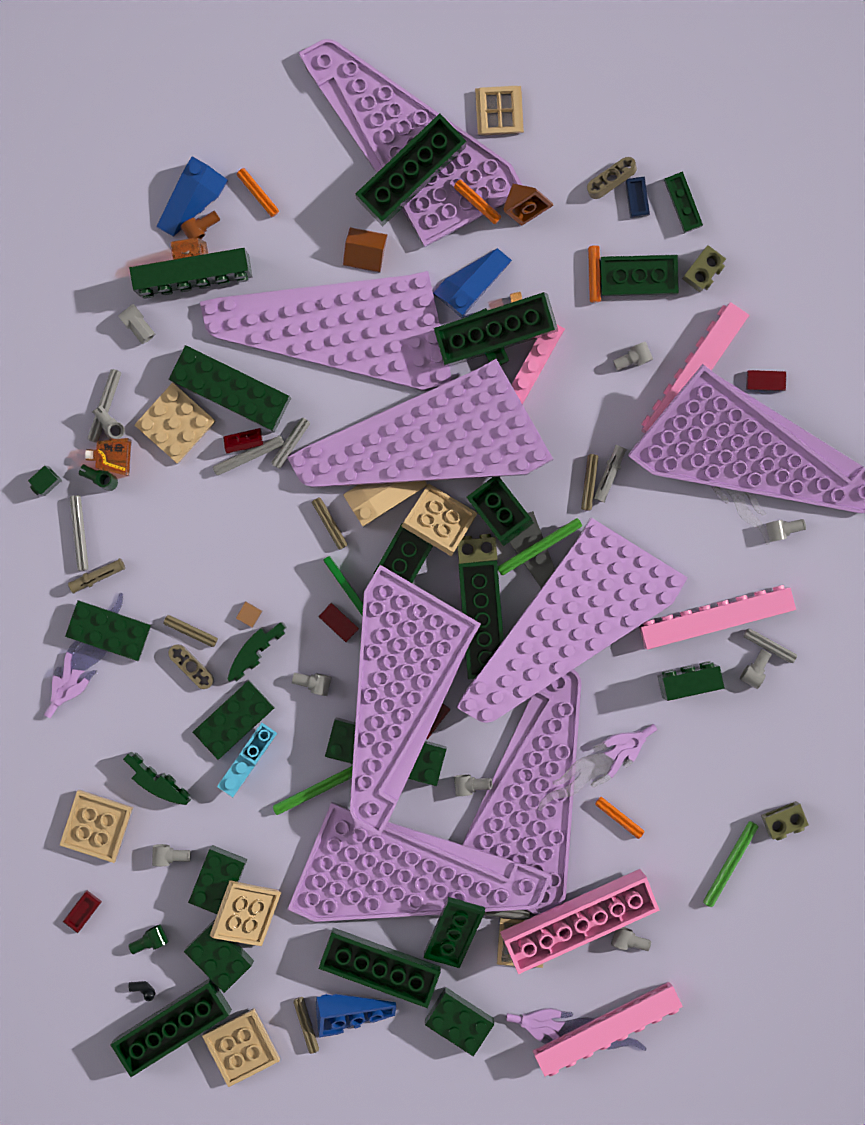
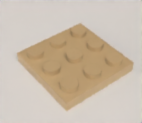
(175, 423)
(439, 519)
(96, 826)
(245, 913)
(241, 1047)

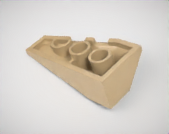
(374, 500)

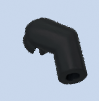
(144, 987)

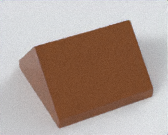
(525, 203)
(364, 249)

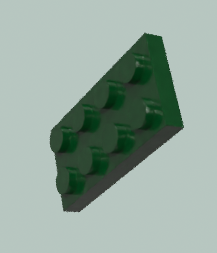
(639, 275)
(108, 630)
(233, 719)
(454, 932)

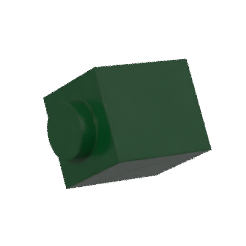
(44, 481)

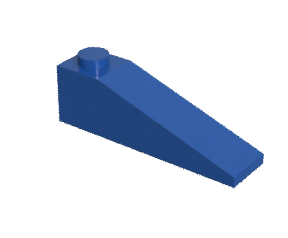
(192, 193)
(470, 283)
(342, 1011)

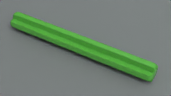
(539, 546)
(313, 791)
(730, 864)

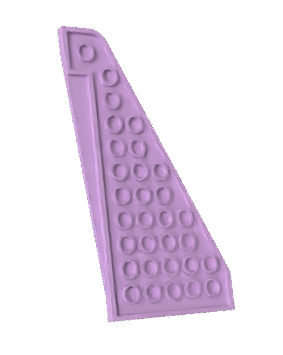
(386, 119)
(358, 327)
(448, 433)
(737, 443)
(584, 606)
(405, 671)
(536, 756)
(404, 874)

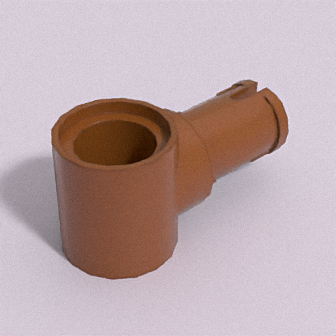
(197, 227)

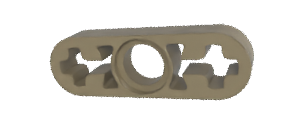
(613, 170)
(184, 653)

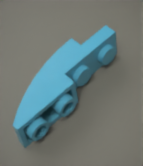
(247, 760)

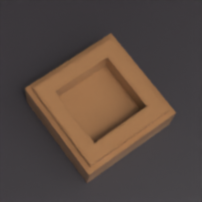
(249, 614)

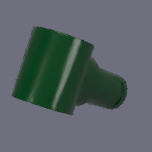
(98, 477)
(152, 938)

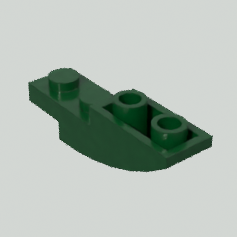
(249, 655)
(162, 787)

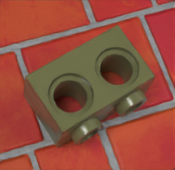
(701, 266)
(477, 554)
(783, 815)

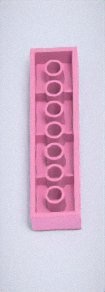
(579, 921)

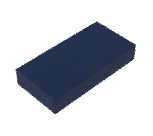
(637, 197)

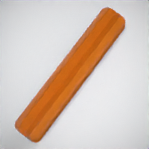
(257, 192)
(477, 201)
(594, 274)
(619, 817)

